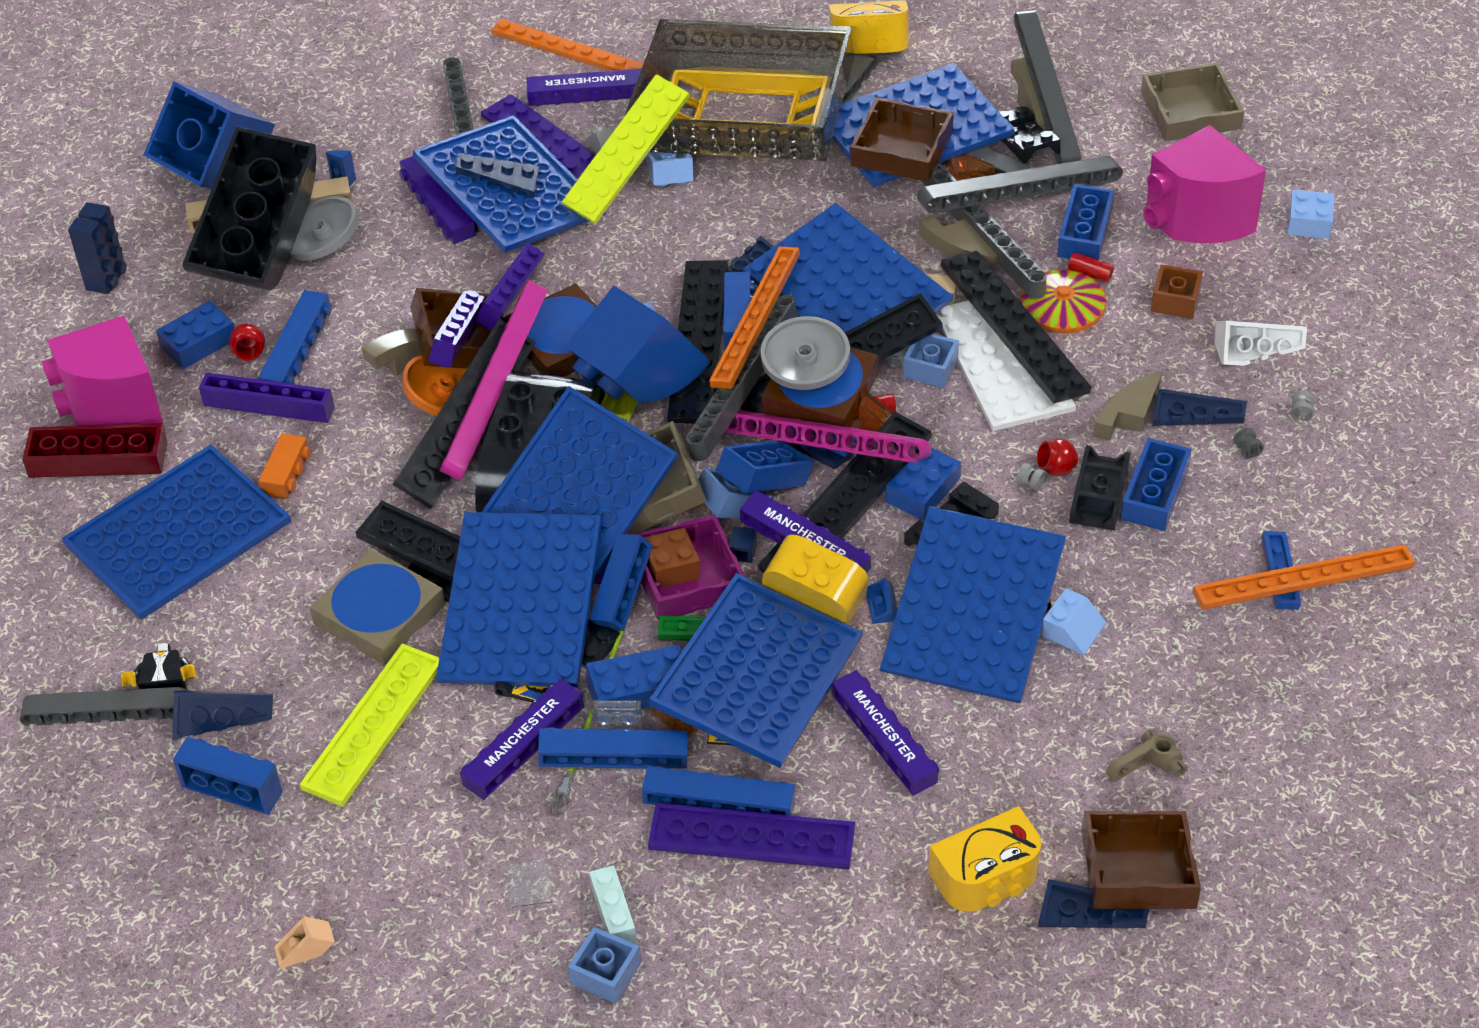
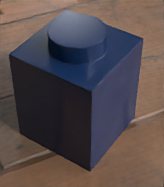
(743, 543)

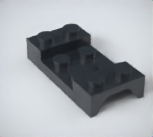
(1028, 134)
(1099, 490)
(963, 500)

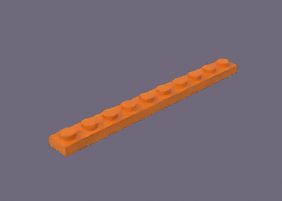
(563, 46)
(754, 318)
(1303, 577)

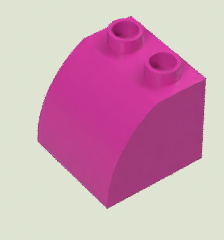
(1204, 190)
(101, 376)

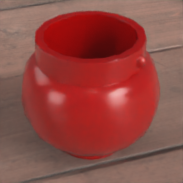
(247, 342)
(1057, 457)

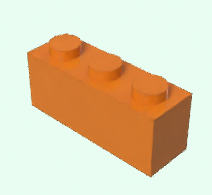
(284, 465)

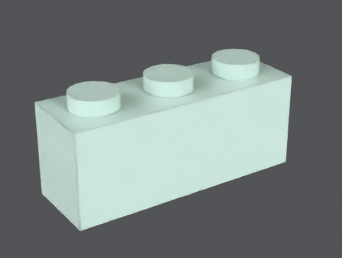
(612, 903)

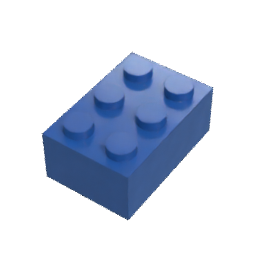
(195, 334)
(923, 483)

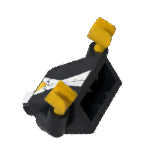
(160, 670)

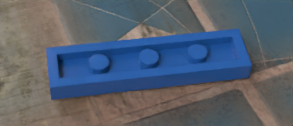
(1278, 557)

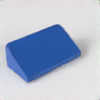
(341, 165)
(882, 602)

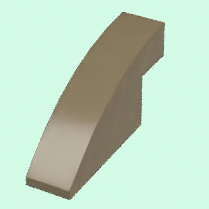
(1026, 92)
(955, 239)
(392, 350)
(1128, 407)

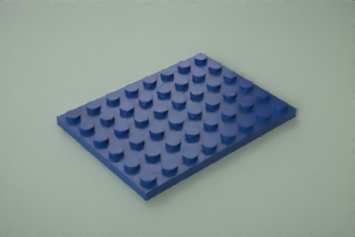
(947, 89)
(504, 215)
(848, 272)
(586, 465)
(176, 531)
(520, 599)
(974, 604)
(756, 670)

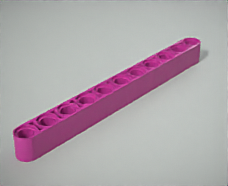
(493, 380)
(825, 439)

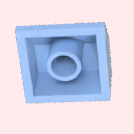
(669, 168)
(1073, 622)

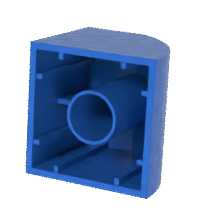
(197, 131)
(634, 350)

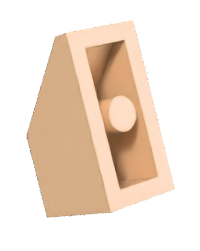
(304, 942)

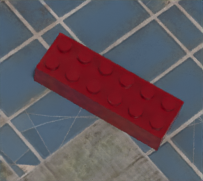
(95, 450)

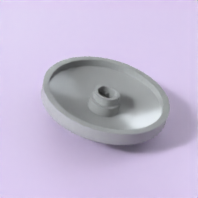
(325, 228)
(805, 353)

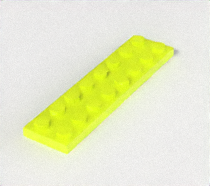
(625, 149)
(371, 725)

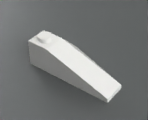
(1247, 341)

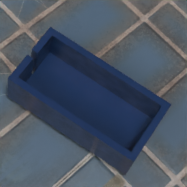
(97, 248)

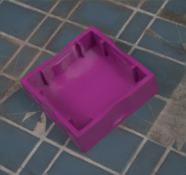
(716, 570)

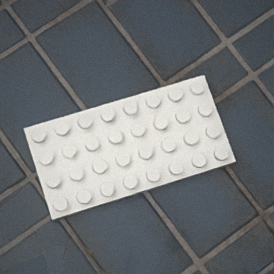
(994, 374)

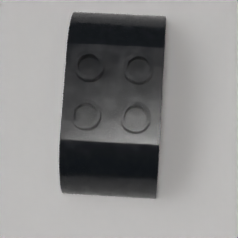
(254, 210)
(516, 419)

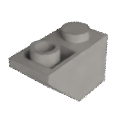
(599, 137)

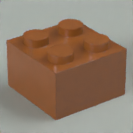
(1176, 291)
(673, 558)

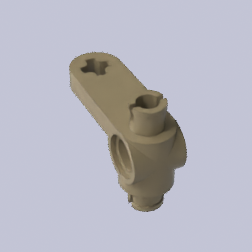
(1156, 749)

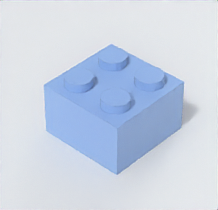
(1311, 214)

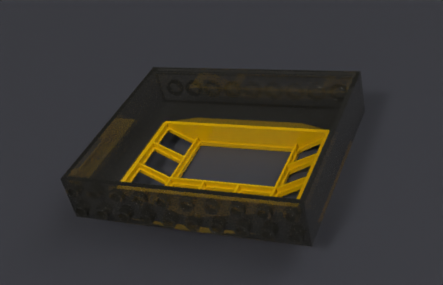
(751, 61)

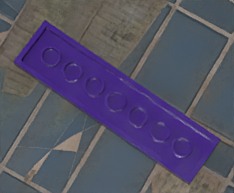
(561, 145)
(752, 835)

